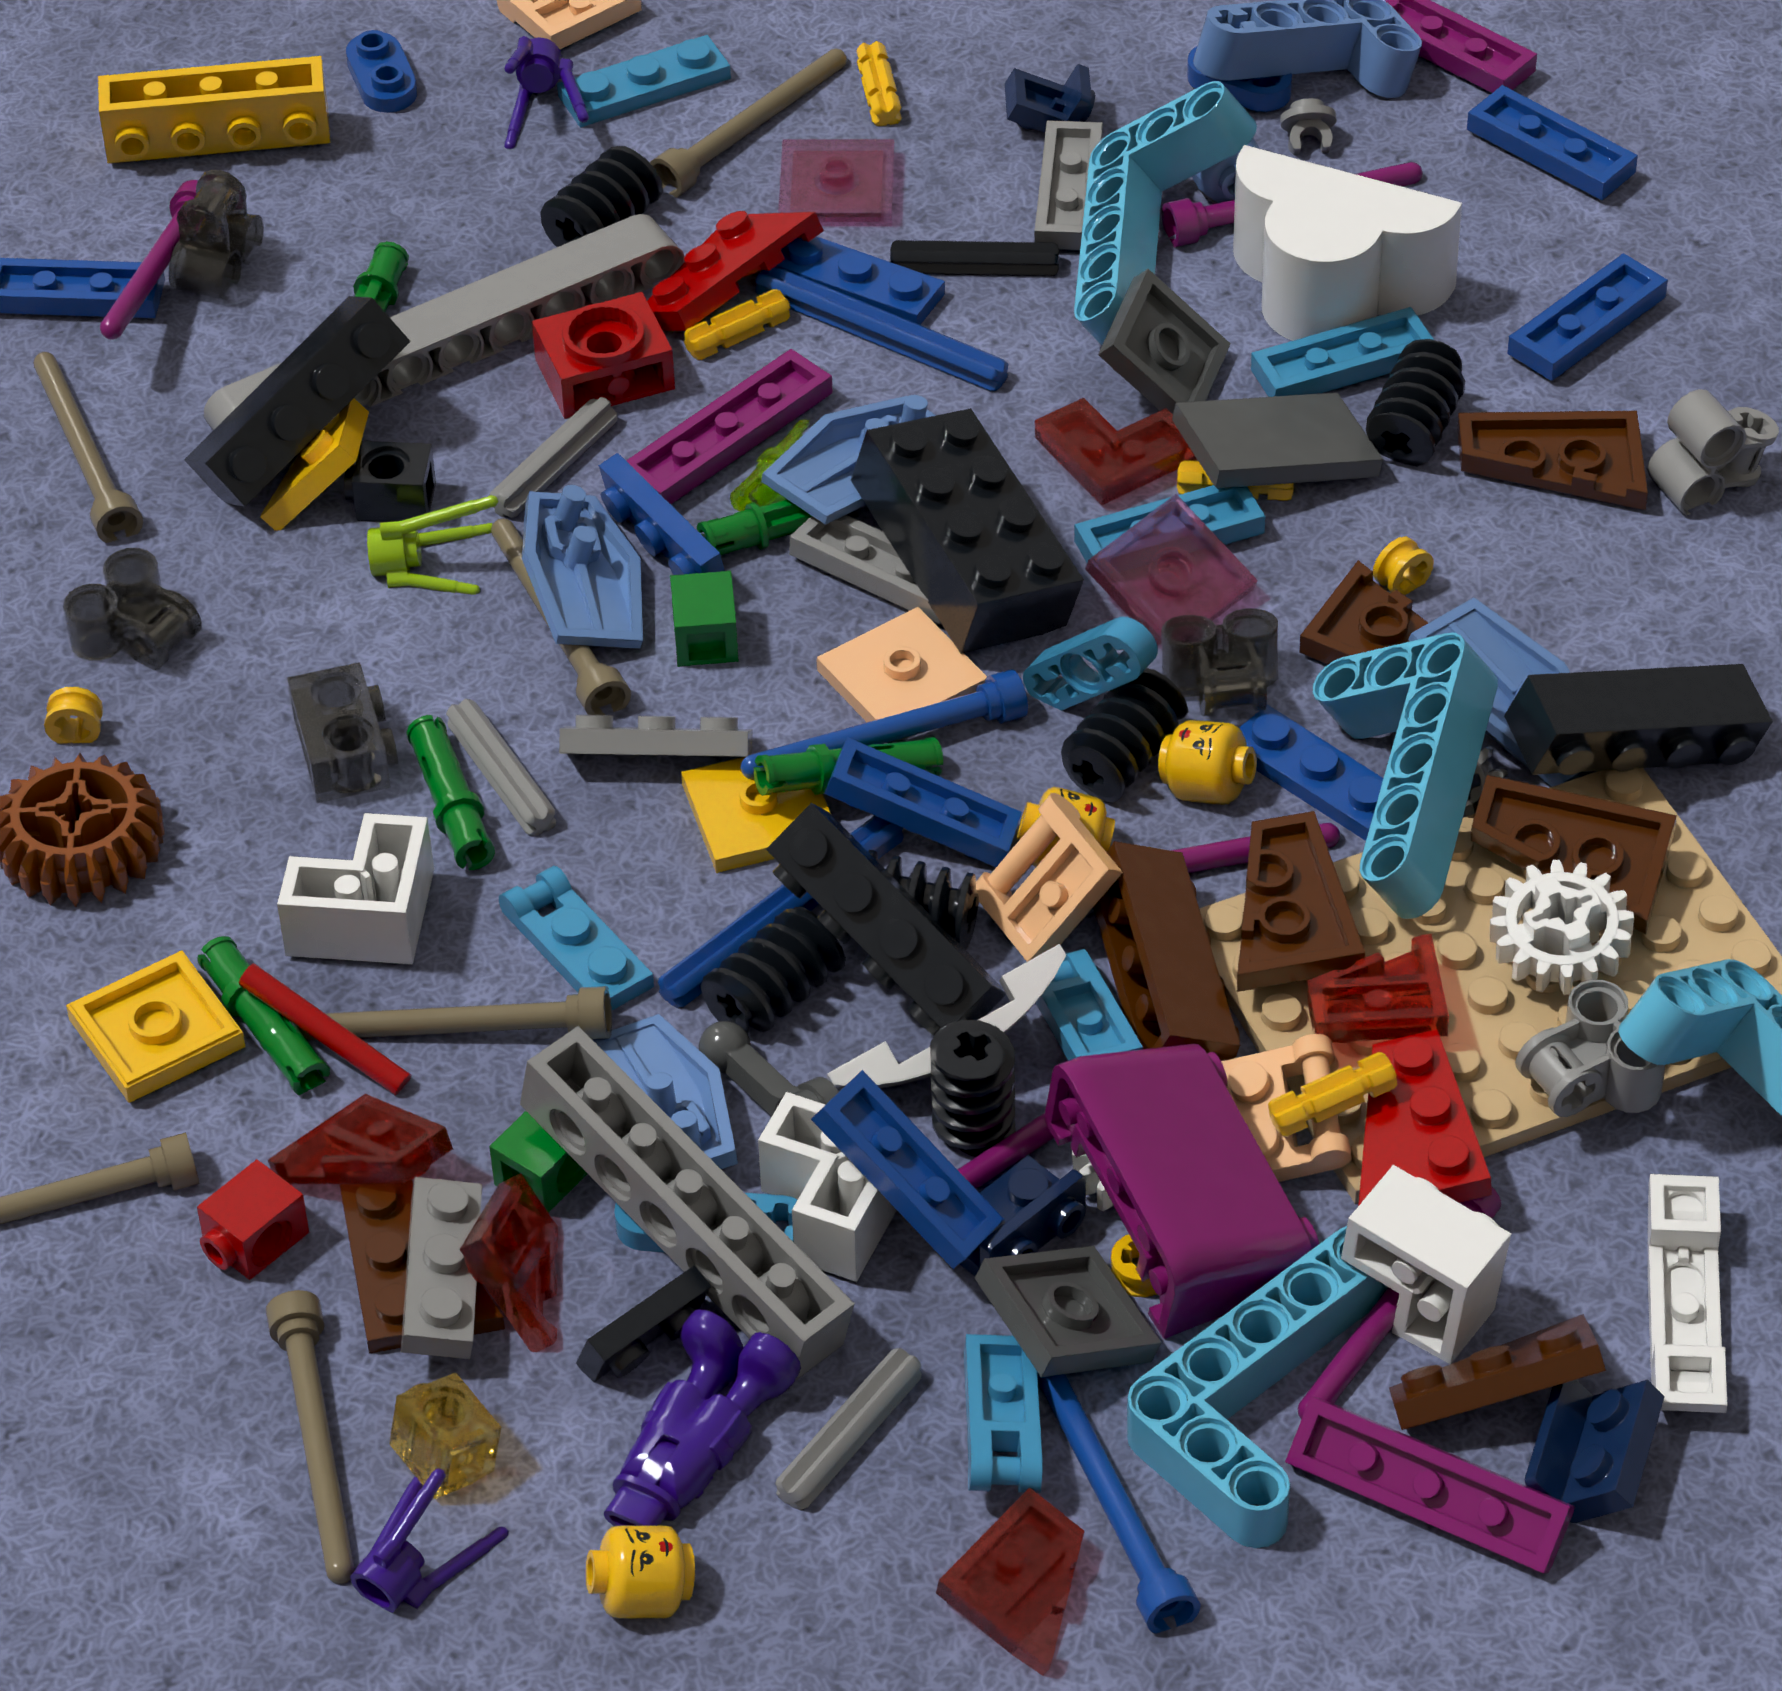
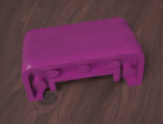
(1179, 1176)

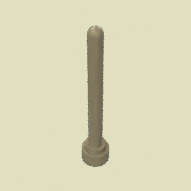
(683, 165)
(111, 508)
(596, 681)
(587, 1009)
(166, 1165)
(295, 1324)

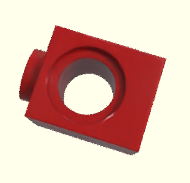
(252, 1220)

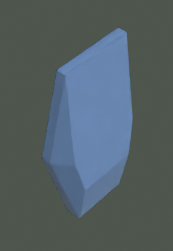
(821, 462)
(582, 570)
(1511, 659)
(678, 1081)

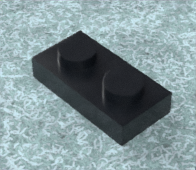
(624, 1341)

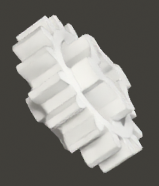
(1561, 926)

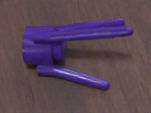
(538, 69)
(393, 1564)

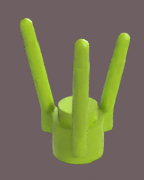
(398, 545)

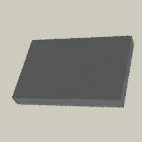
(1277, 440)

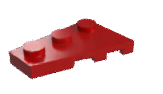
(734, 250)
(1423, 1123)

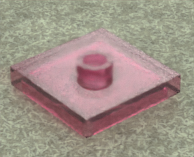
(839, 180)
(1170, 569)

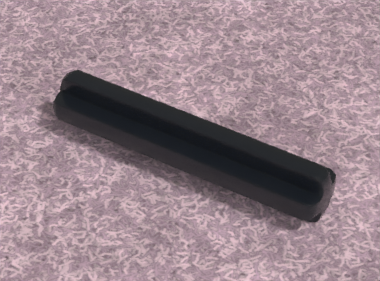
(977, 257)

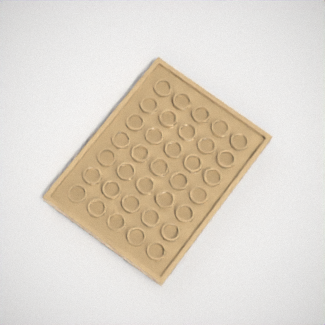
(1489, 1012)

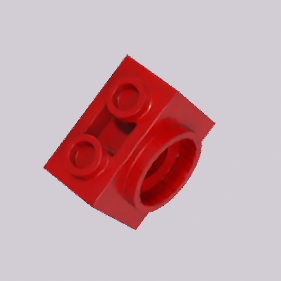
(603, 352)

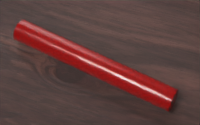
(324, 1029)

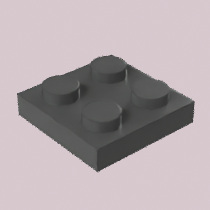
(1163, 345)
(1067, 1311)

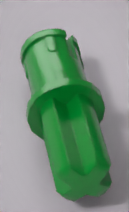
(383, 274)
(753, 526)

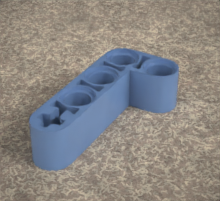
(1310, 38)

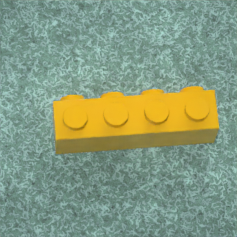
(213, 109)

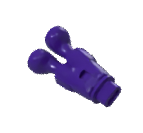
(695, 1427)

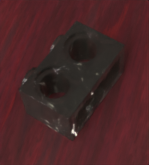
(341, 732)

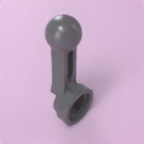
(732, 1053)

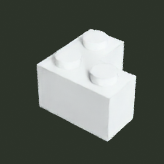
(365, 904)
(837, 1207)
(1432, 1254)

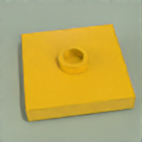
(735, 817)
(155, 1026)

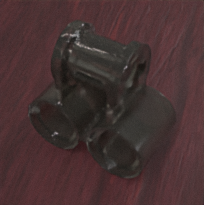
(214, 236)
(129, 613)
(1222, 662)

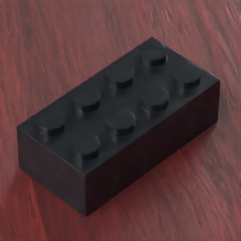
(966, 530)

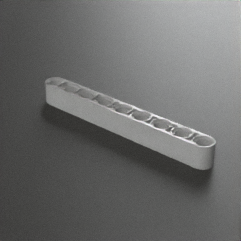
(501, 308)

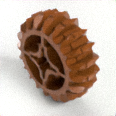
(79, 829)

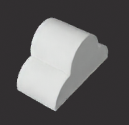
(1339, 243)

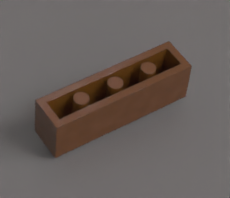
(1163, 954)

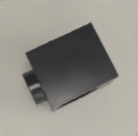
(391, 481)

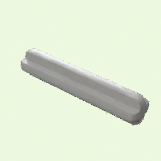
(554, 456)
(501, 767)
(848, 1429)

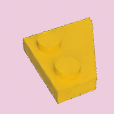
(318, 465)

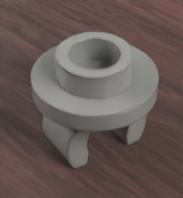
(1308, 118)

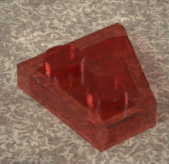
(1381, 997)
(364, 1146)
(514, 1258)
(1018, 1579)

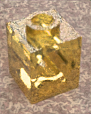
(445, 1429)

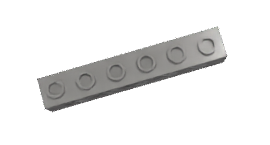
(683, 1199)

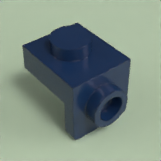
(1036, 100)

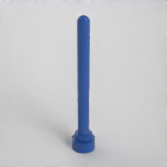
(998, 698)
(1160, 1588)

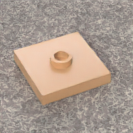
(899, 668)

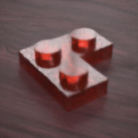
(1107, 459)

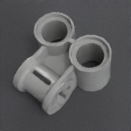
(1710, 450)
(1590, 1057)

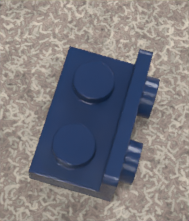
(1034, 1211)
(1594, 1446)

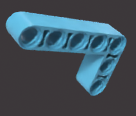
(1127, 186)
(1440, 706)
(1710, 1011)
(1227, 1370)

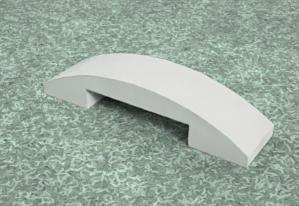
(1023, 987)
(1685, 1293)

